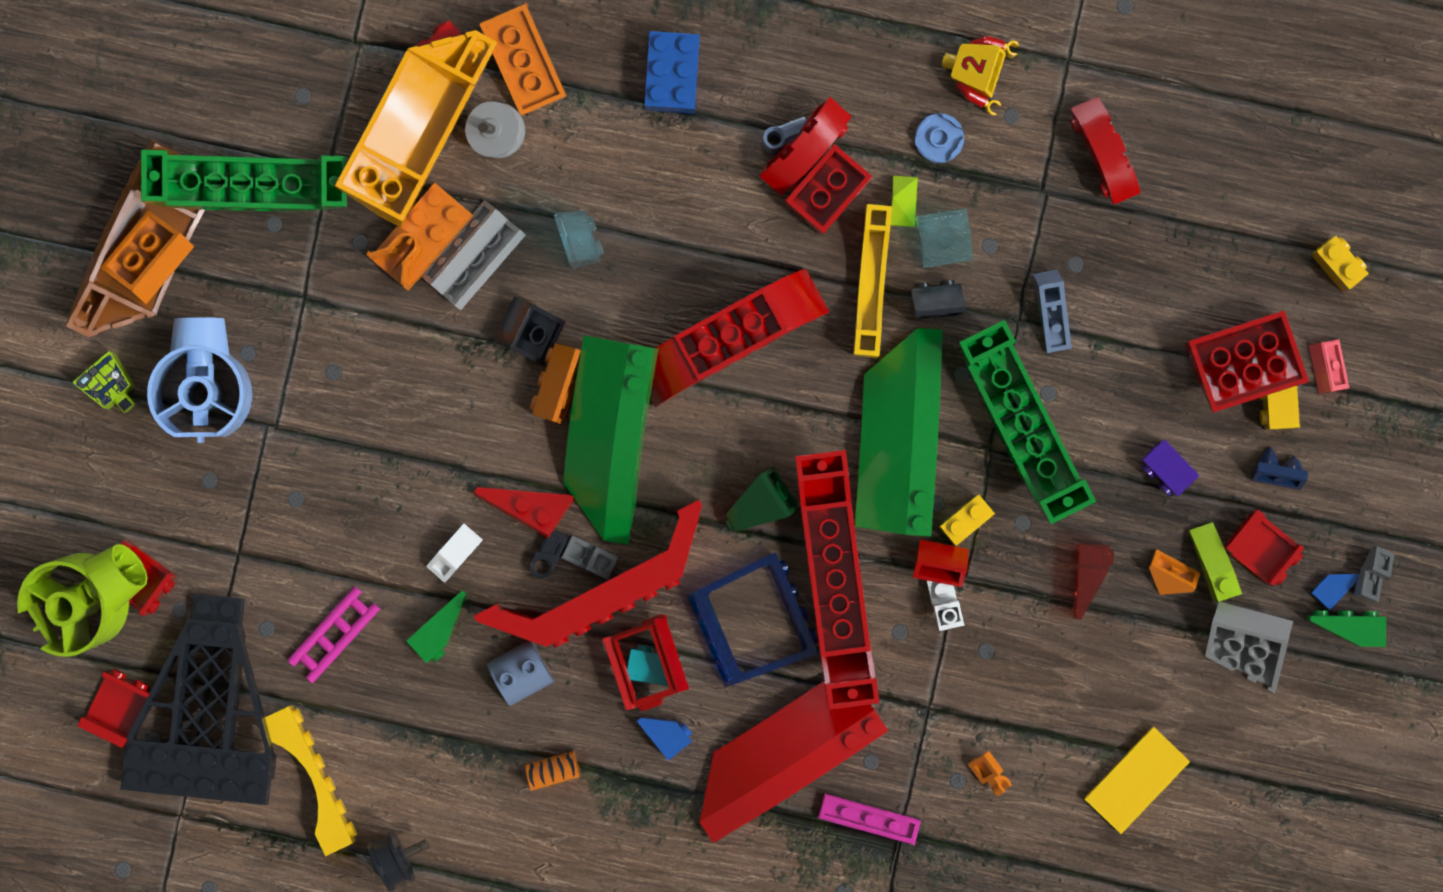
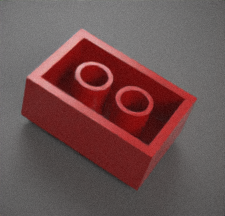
(828, 190)

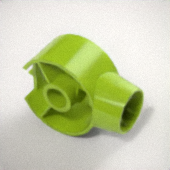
(110, 583)

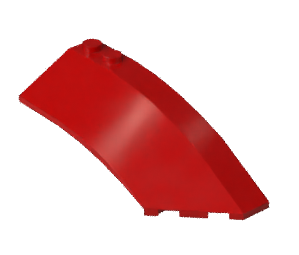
(782, 758)

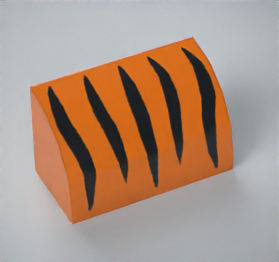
(552, 770)

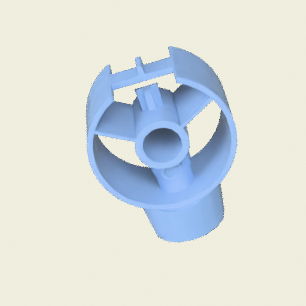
(198, 341)

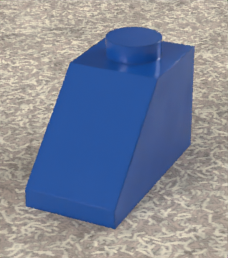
(666, 734)

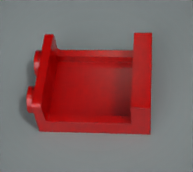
(1263, 549)
(158, 582)

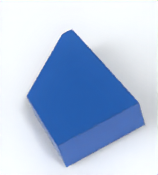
(1333, 588)

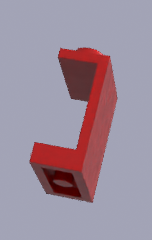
(115, 707)

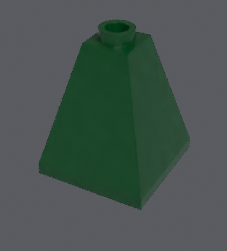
(762, 502)

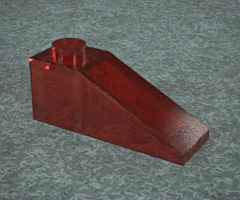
(1090, 571)

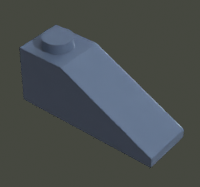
(1052, 310)

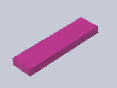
(869, 818)

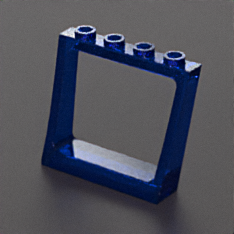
(715, 636)

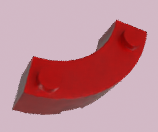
(816, 136)
(1106, 150)

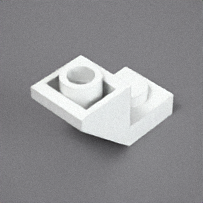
(454, 553)
(945, 605)

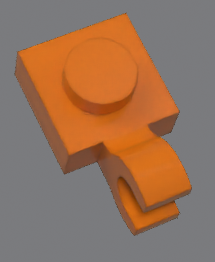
(988, 770)

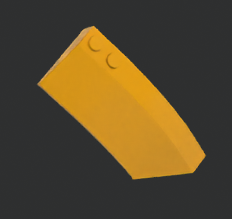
(414, 123)

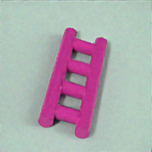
(317, 635)

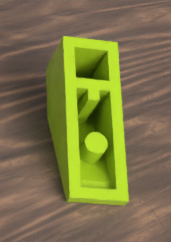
(1215, 563)

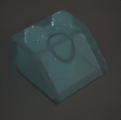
(944, 238)

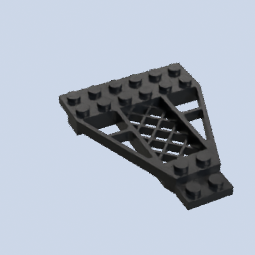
(195, 769)

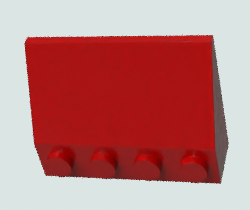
(1246, 361)

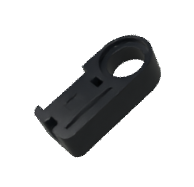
(550, 551)

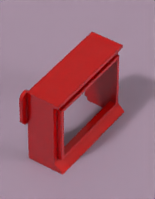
(668, 657)

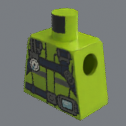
(107, 383)

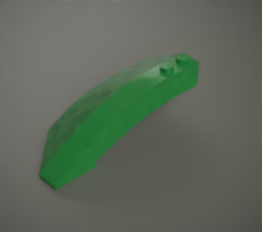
(609, 432)

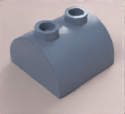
(519, 672)

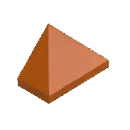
(1172, 575)

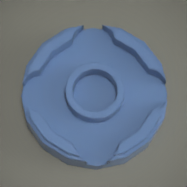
(939, 138)

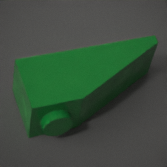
(436, 633)

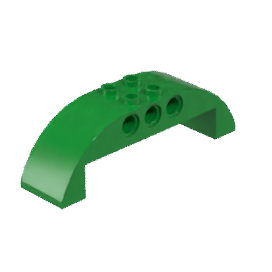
(241, 182)
(1024, 423)

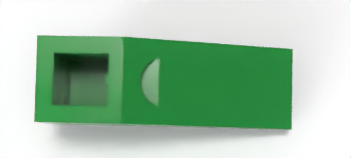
(1358, 630)

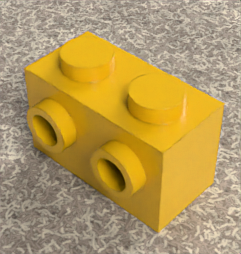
(1340, 263)

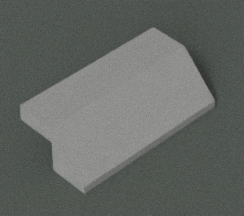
(473, 255)

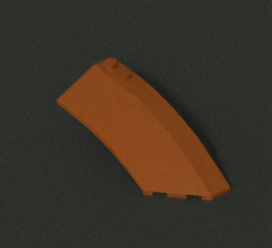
(101, 299)

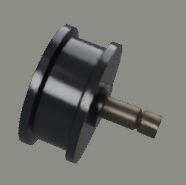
(392, 860)

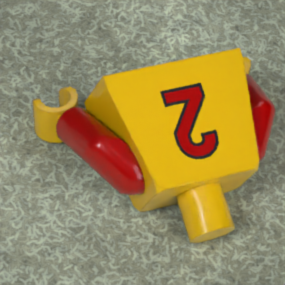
(978, 68)

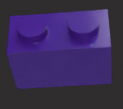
(1168, 468)

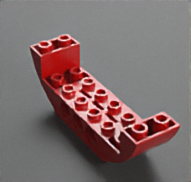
(735, 334)

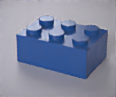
(672, 72)

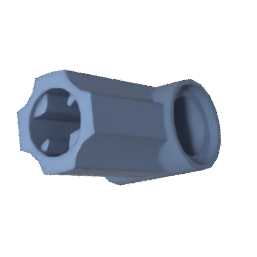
(785, 133)

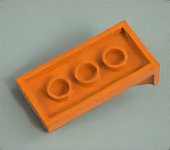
(523, 59)
(422, 237)

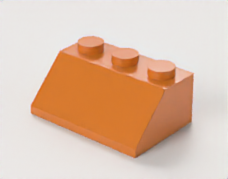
(147, 256)
(556, 384)

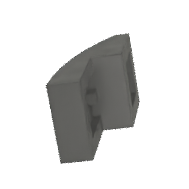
(589, 557)
(1375, 568)

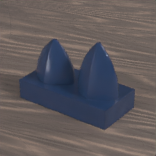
(1269, 472)

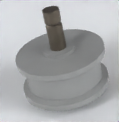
(495, 129)

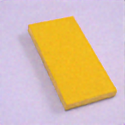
(1136, 780)

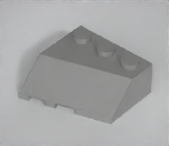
(1249, 643)

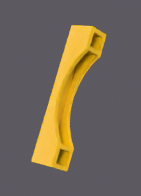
(872, 281)
(332, 827)

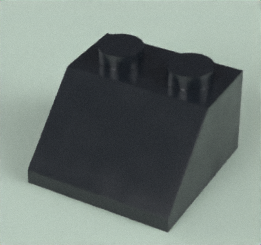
(937, 300)
(529, 330)

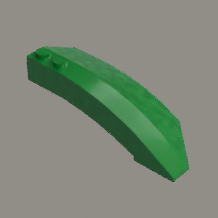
(900, 437)

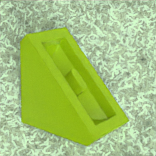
(903, 201)

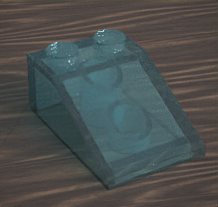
(578, 238)

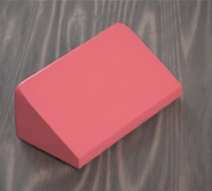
(1329, 366)

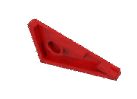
(533, 509)

